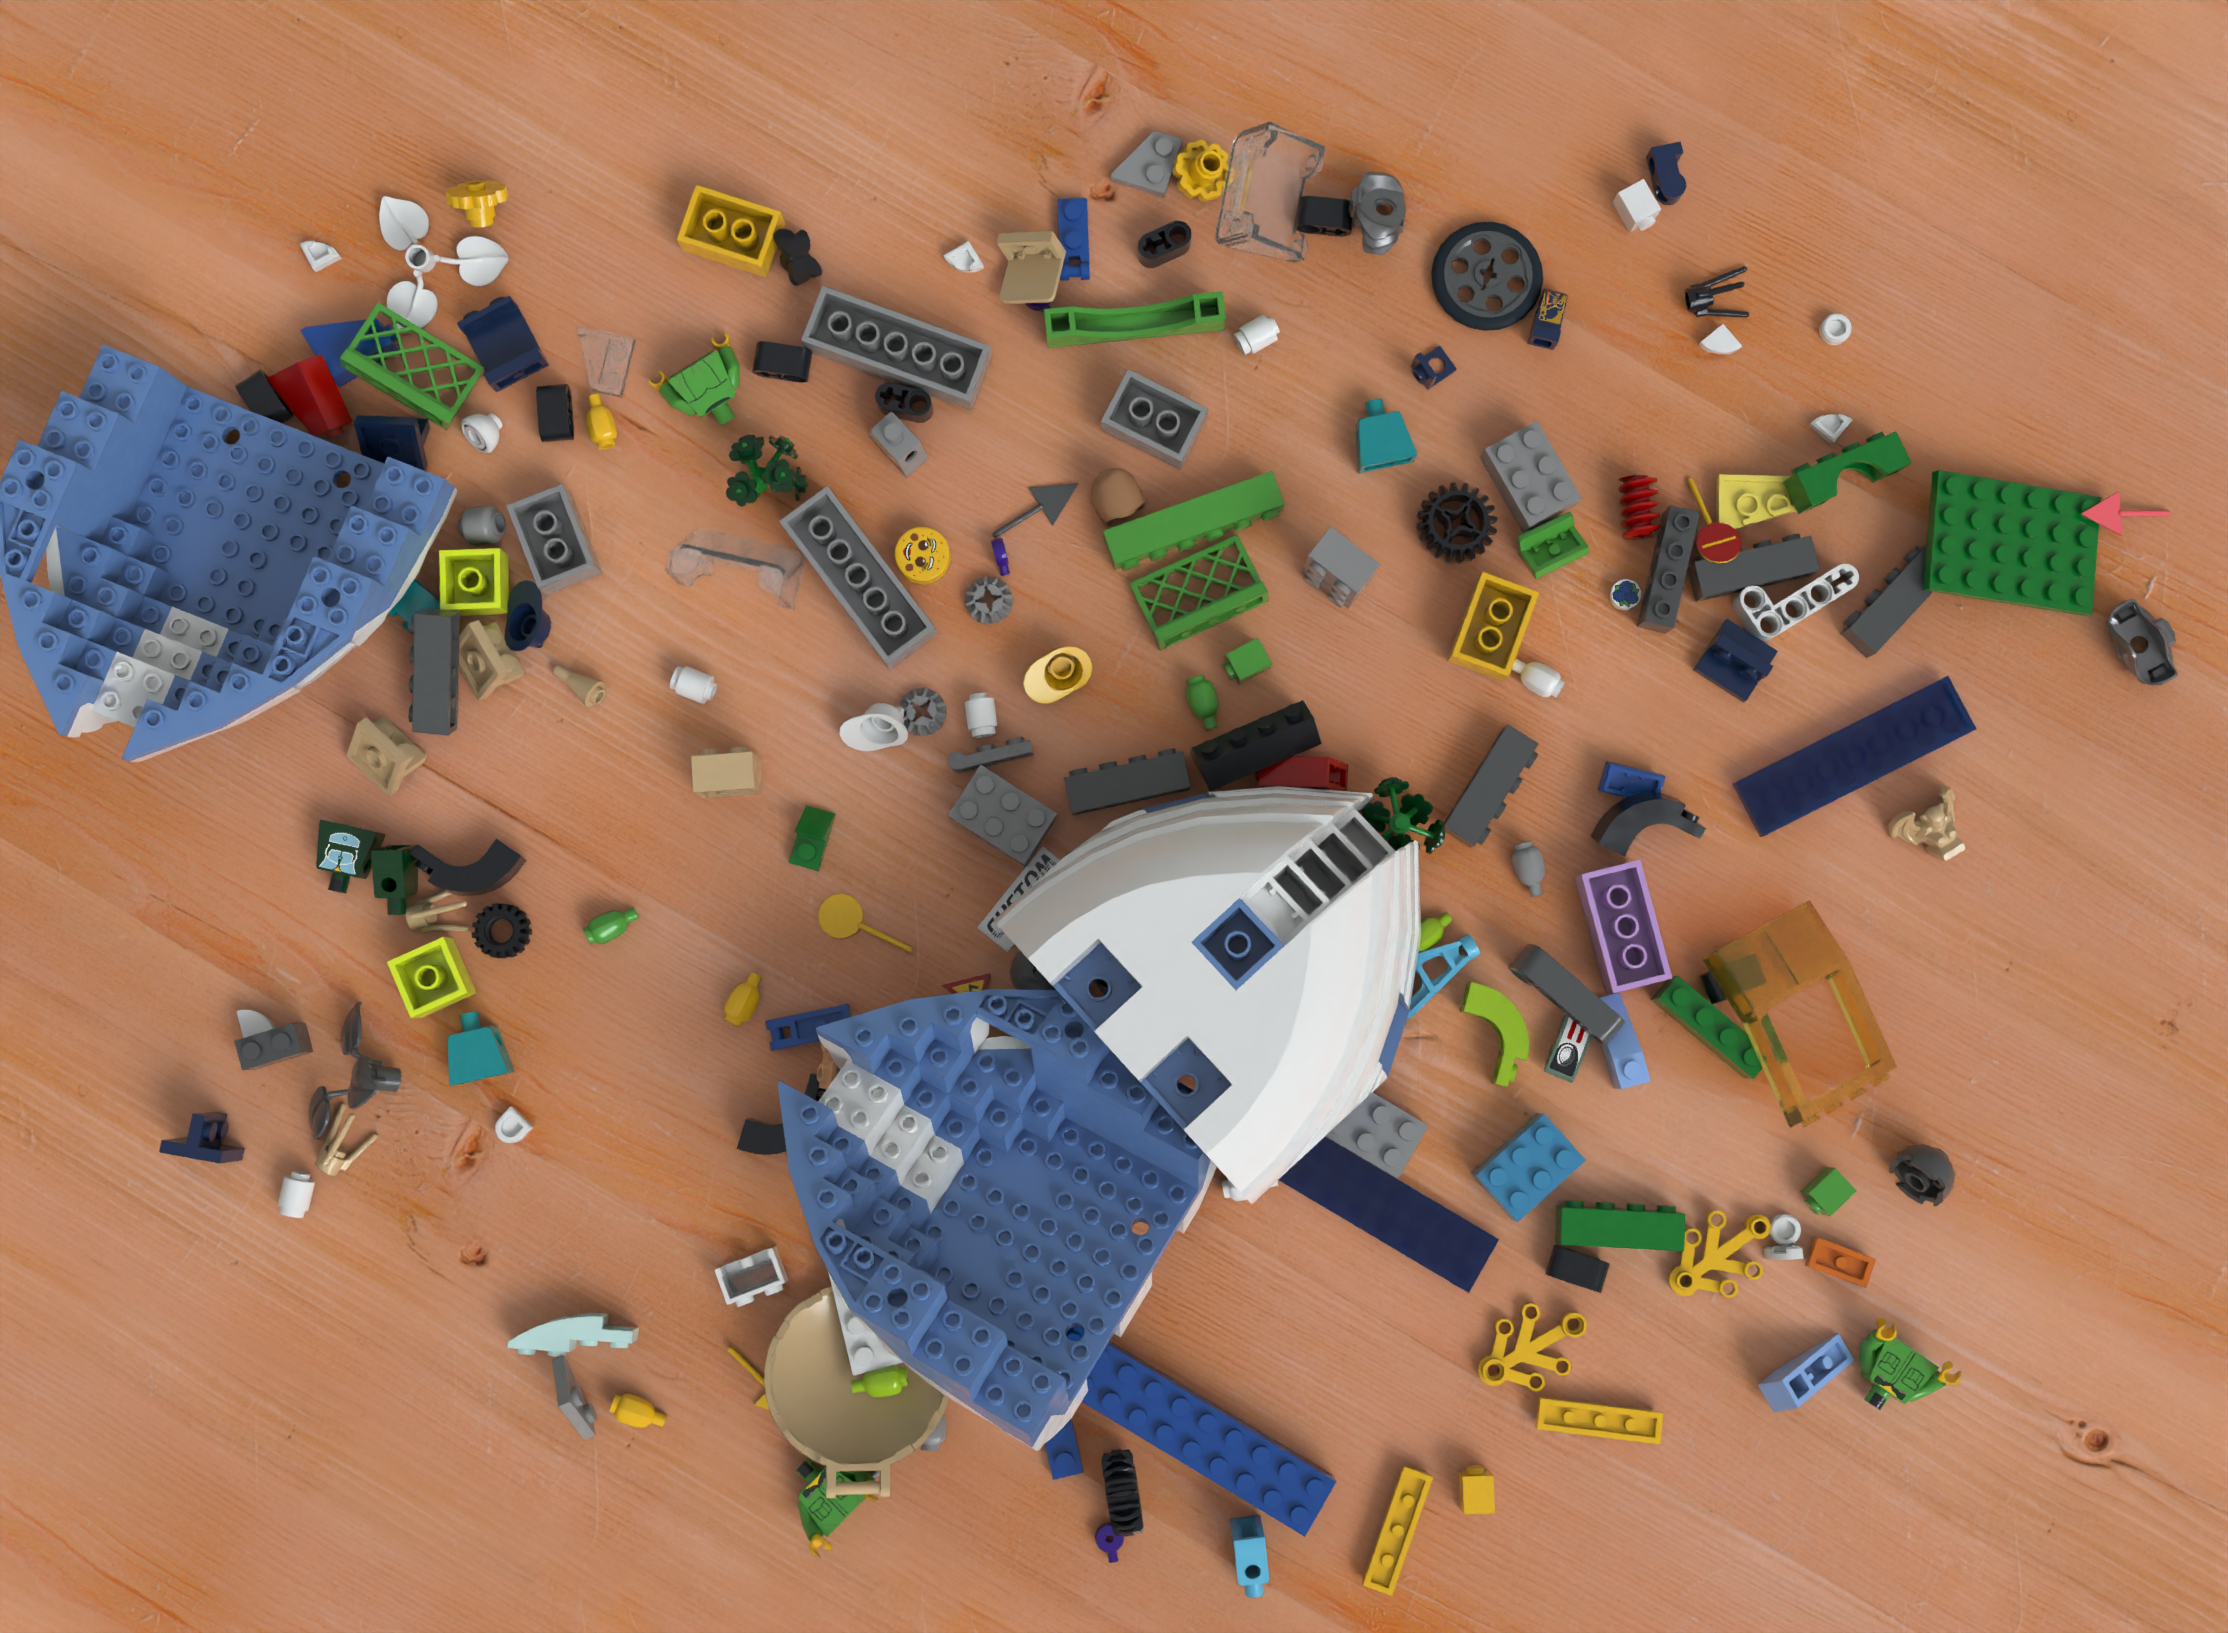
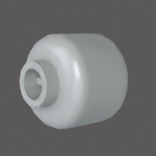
(482, 525)

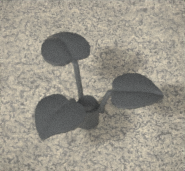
(364, 1080)

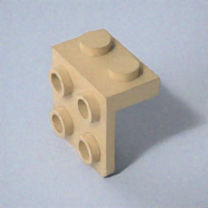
(1032, 266)

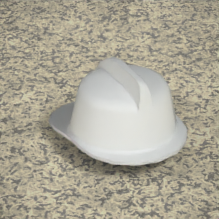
(875, 729)

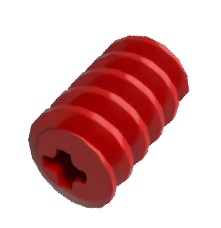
(1638, 507)

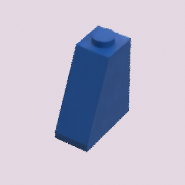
(334, 338)

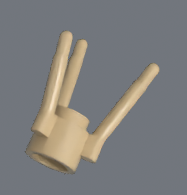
(423, 915)
(332, 1156)

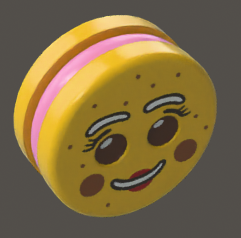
(922, 555)

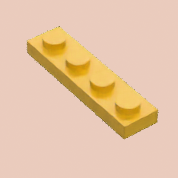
(1599, 1420)
(1397, 1530)

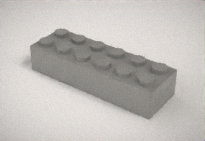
(896, 347)
(858, 577)

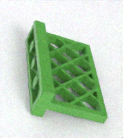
(397, 387)
(1203, 616)

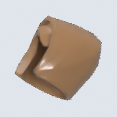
(1116, 495)

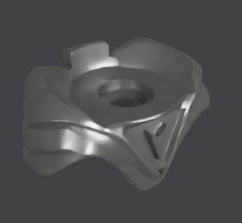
(1378, 230)
(2156, 662)

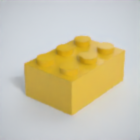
(730, 231)
(1493, 626)

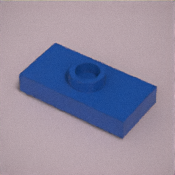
(1629, 781)

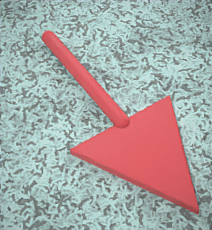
(2108, 513)

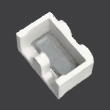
(751, 1276)

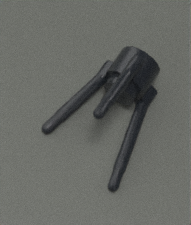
(1701, 295)

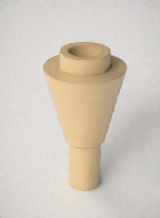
(587, 689)

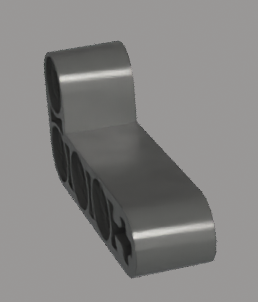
(1567, 993)

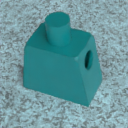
(1382, 439)
(476, 1052)

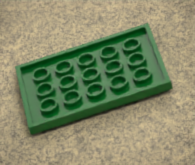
(2011, 543)

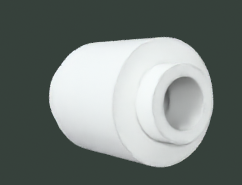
(1256, 334)
(693, 684)
(981, 715)
(296, 1194)

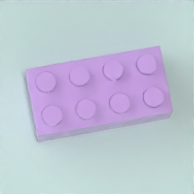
(1623, 927)

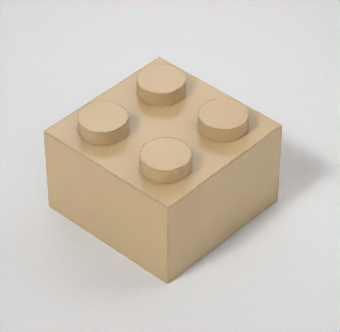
(727, 774)

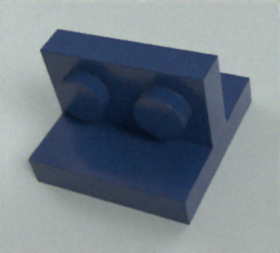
(394, 438)
(1735, 660)
(204, 1140)

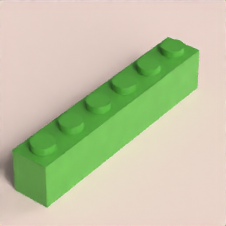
(1193, 520)

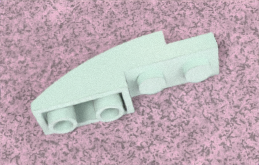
(562, 1333)

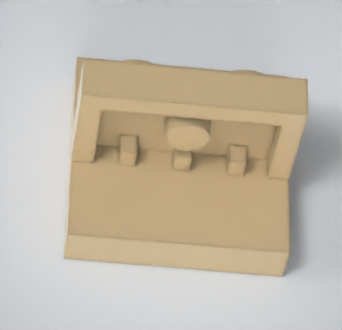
(486, 659)
(383, 753)

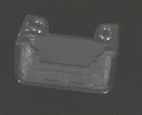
(1263, 192)
(776, 564)

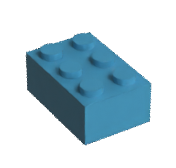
(1528, 1167)

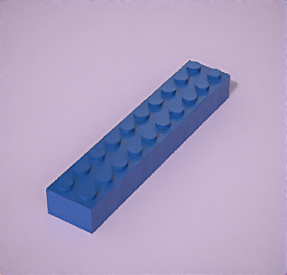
(1206, 1437)

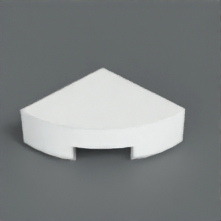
(319, 254)
(964, 259)
(1720, 342)
(1830, 426)
(253, 1022)
(1783, 1252)

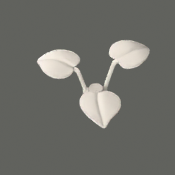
(402, 225)

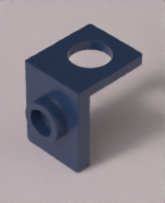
(1425, 374)

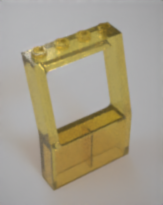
(1778, 964)

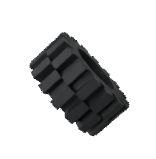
(488, 918)

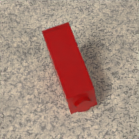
(312, 396)
(1305, 773)

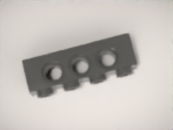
(1668, 569)

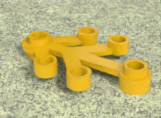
(1715, 1257)
(1527, 1350)

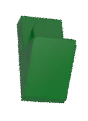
(812, 838)

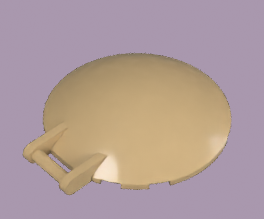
(821, 1416)

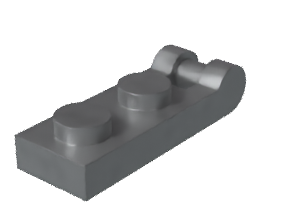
(989, 755)

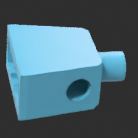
(1250, 1554)

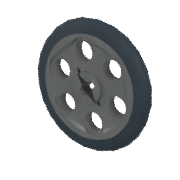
(1475, 313)

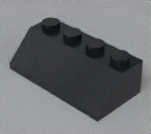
(1256, 745)

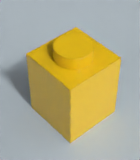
(1476, 1490)

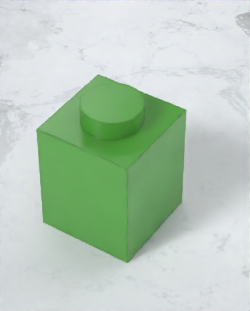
(1247, 661)
(1827, 1192)

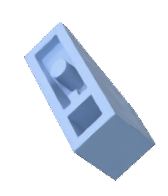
(1623, 1051)
(1806, 1374)

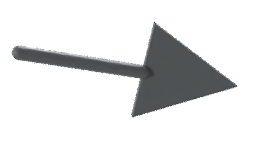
(1050, 500)

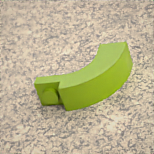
(1508, 1024)

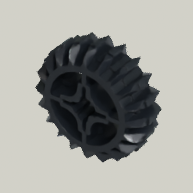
(1467, 530)
(1122, 1492)

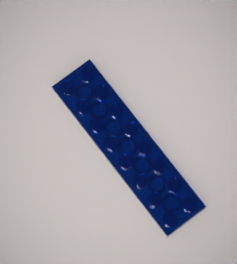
(1854, 756)
(1392, 1212)

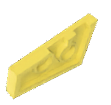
(1751, 499)

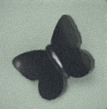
(795, 256)

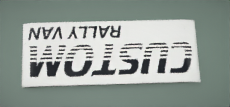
(1037, 868)

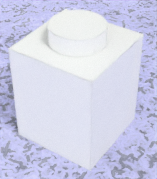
(1637, 206)

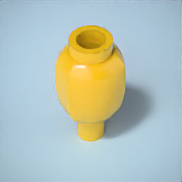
(600, 424)
(742, 1001)
(635, 1411)

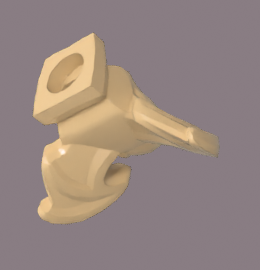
(1933, 828)

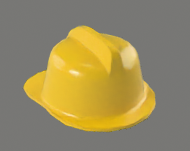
(1057, 674)

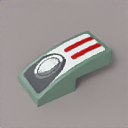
(1567, 1050)

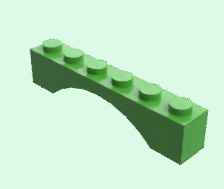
(1177, 317)

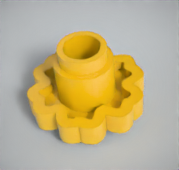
(1201, 170)
(477, 200)

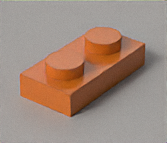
(1840, 1262)

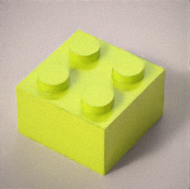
(474, 581)
(431, 977)

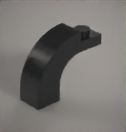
(1633, 814)
(484, 876)
(768, 1138)

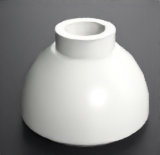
(482, 431)

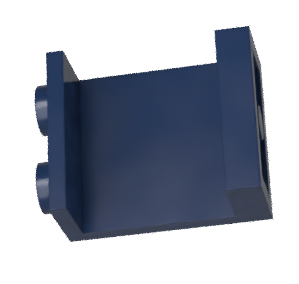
(503, 343)

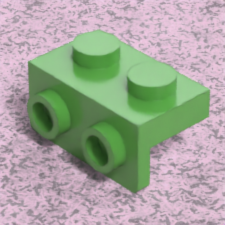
(1551, 545)

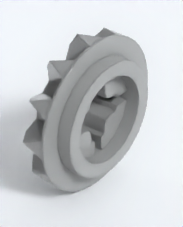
(980, 611)
(936, 709)

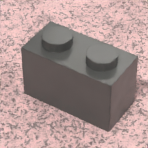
(273, 1046)

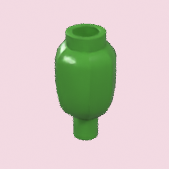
(1202, 700)
(609, 925)

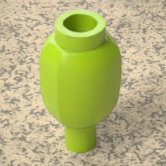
(1432, 930)
(882, 1382)

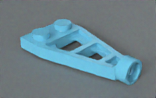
(1455, 962)

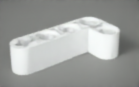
(1800, 600)

